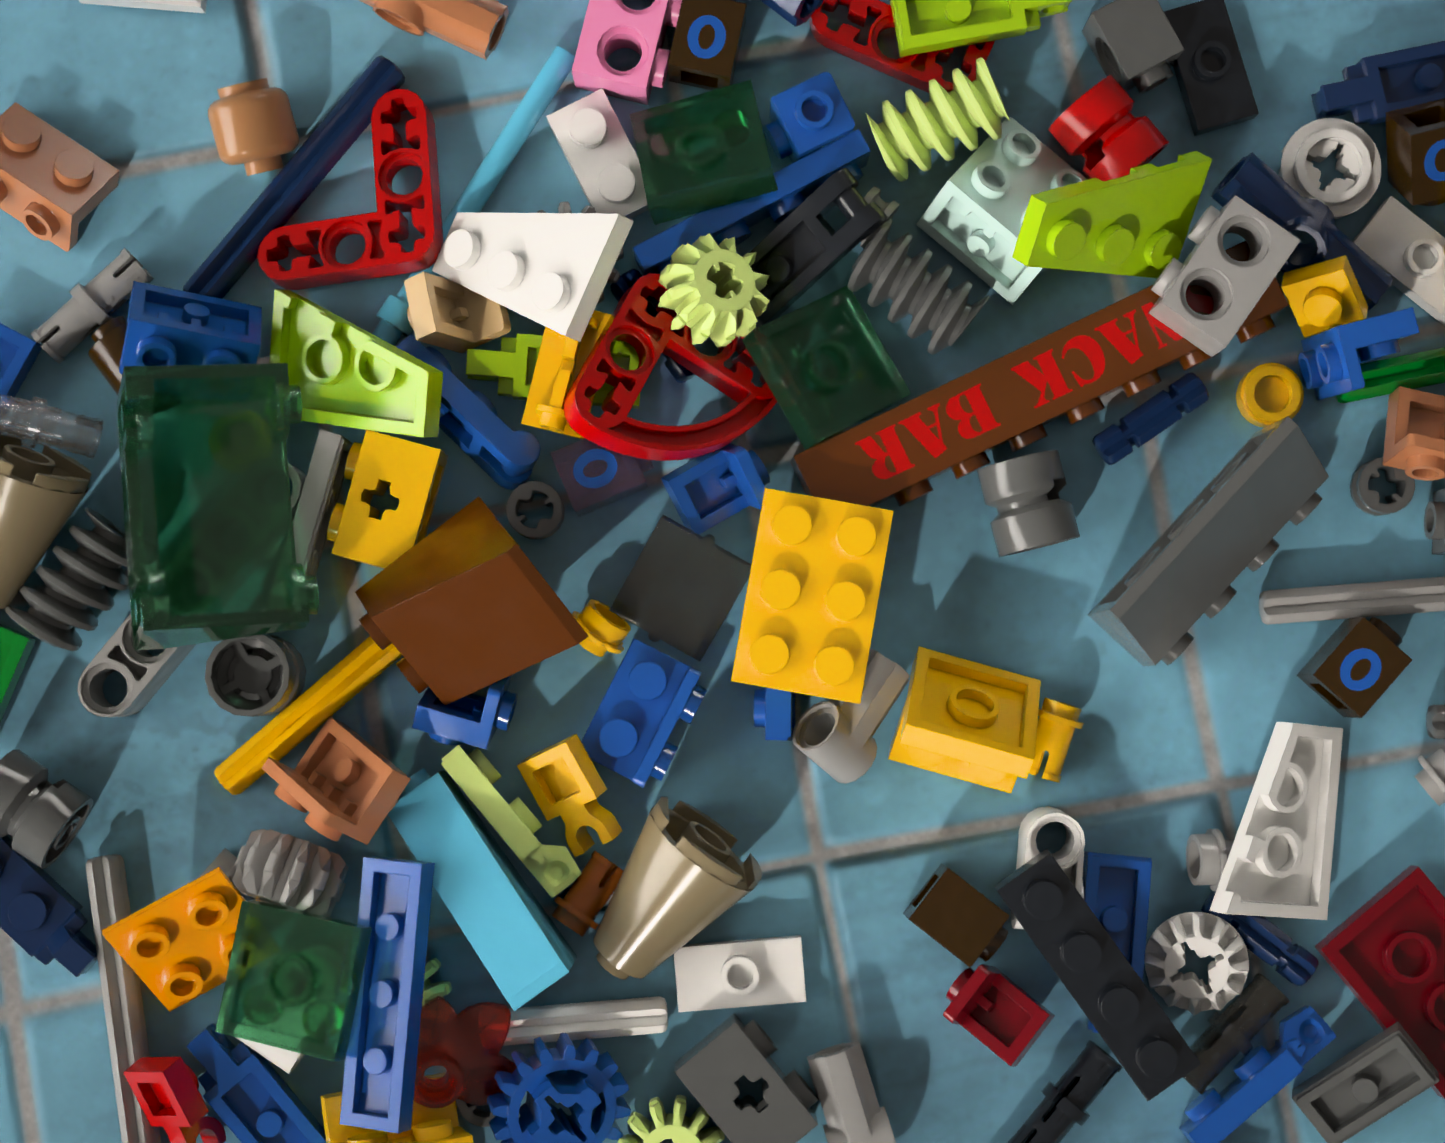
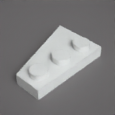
(536, 262)
(1287, 830)

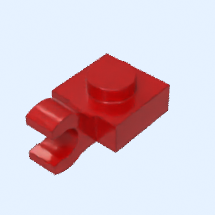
(172, 1099)

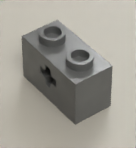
(712, 1077)

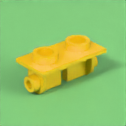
(554, 374)

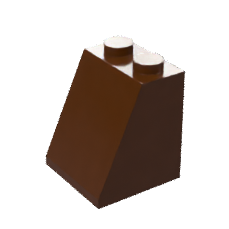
(466, 608)

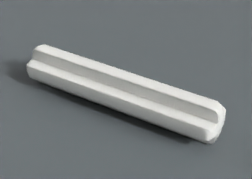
(588, 1020)

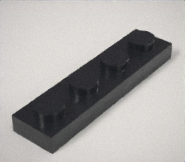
(1097, 974)

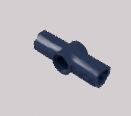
(1278, 201)

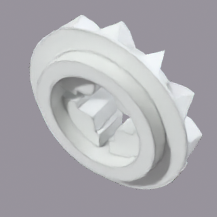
(1356, 158)
(1207, 936)

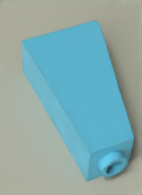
(481, 888)

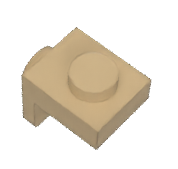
(451, 314)

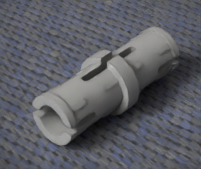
(90, 306)

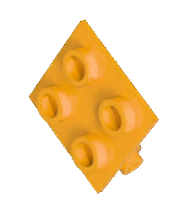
(182, 939)

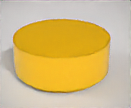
(1269, 394)

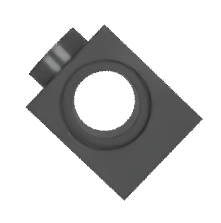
(1133, 43)

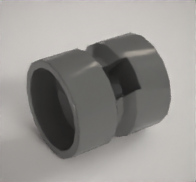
(1028, 502)
(255, 675)
(37, 813)

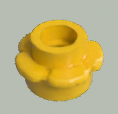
(603, 628)

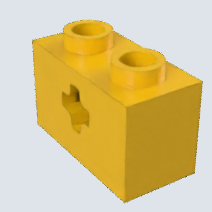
(414, 479)

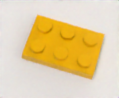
(812, 596)

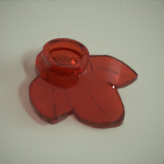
(466, 1047)

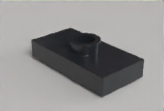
(1210, 67)

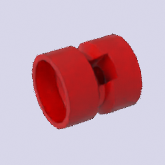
(1107, 132)

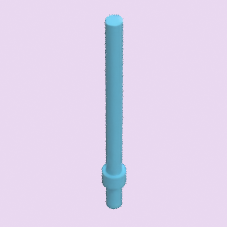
(487, 177)

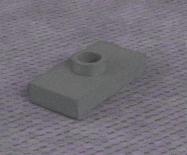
(1365, 1085)

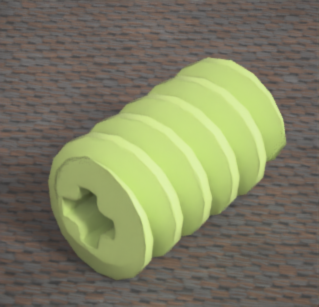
(939, 121)

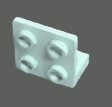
(986, 202)

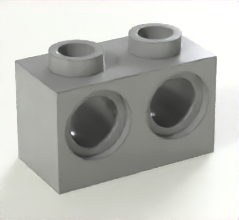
(1232, 283)

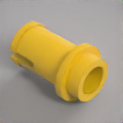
(1054, 734)

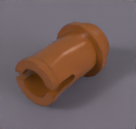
(588, 894)

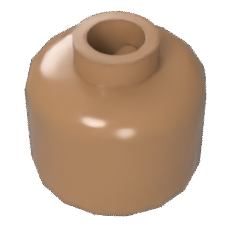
(253, 126)

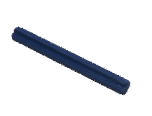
(295, 180)

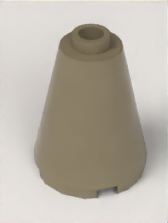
(35, 504)
(671, 889)

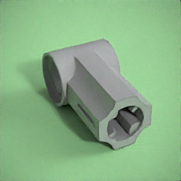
(841, 733)
(848, 1096)

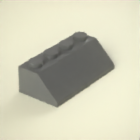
(1212, 543)

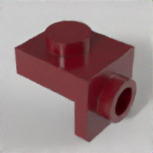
(996, 1012)

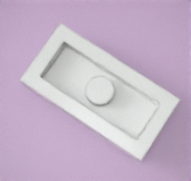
(600, 155)

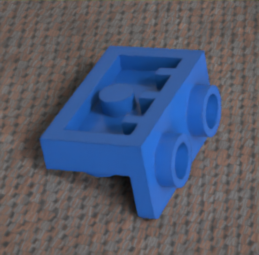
(188, 329)
(1334, 356)
(641, 712)

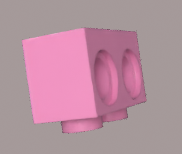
(615, 26)

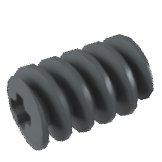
(914, 289)
(76, 585)

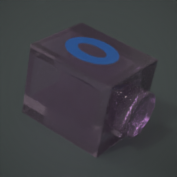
(598, 475)

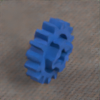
(569, 1078)

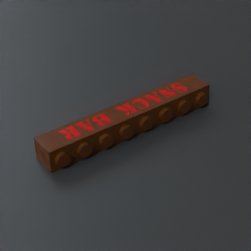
(1013, 399)

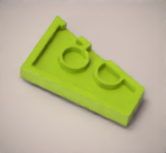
(1115, 224)
(352, 374)

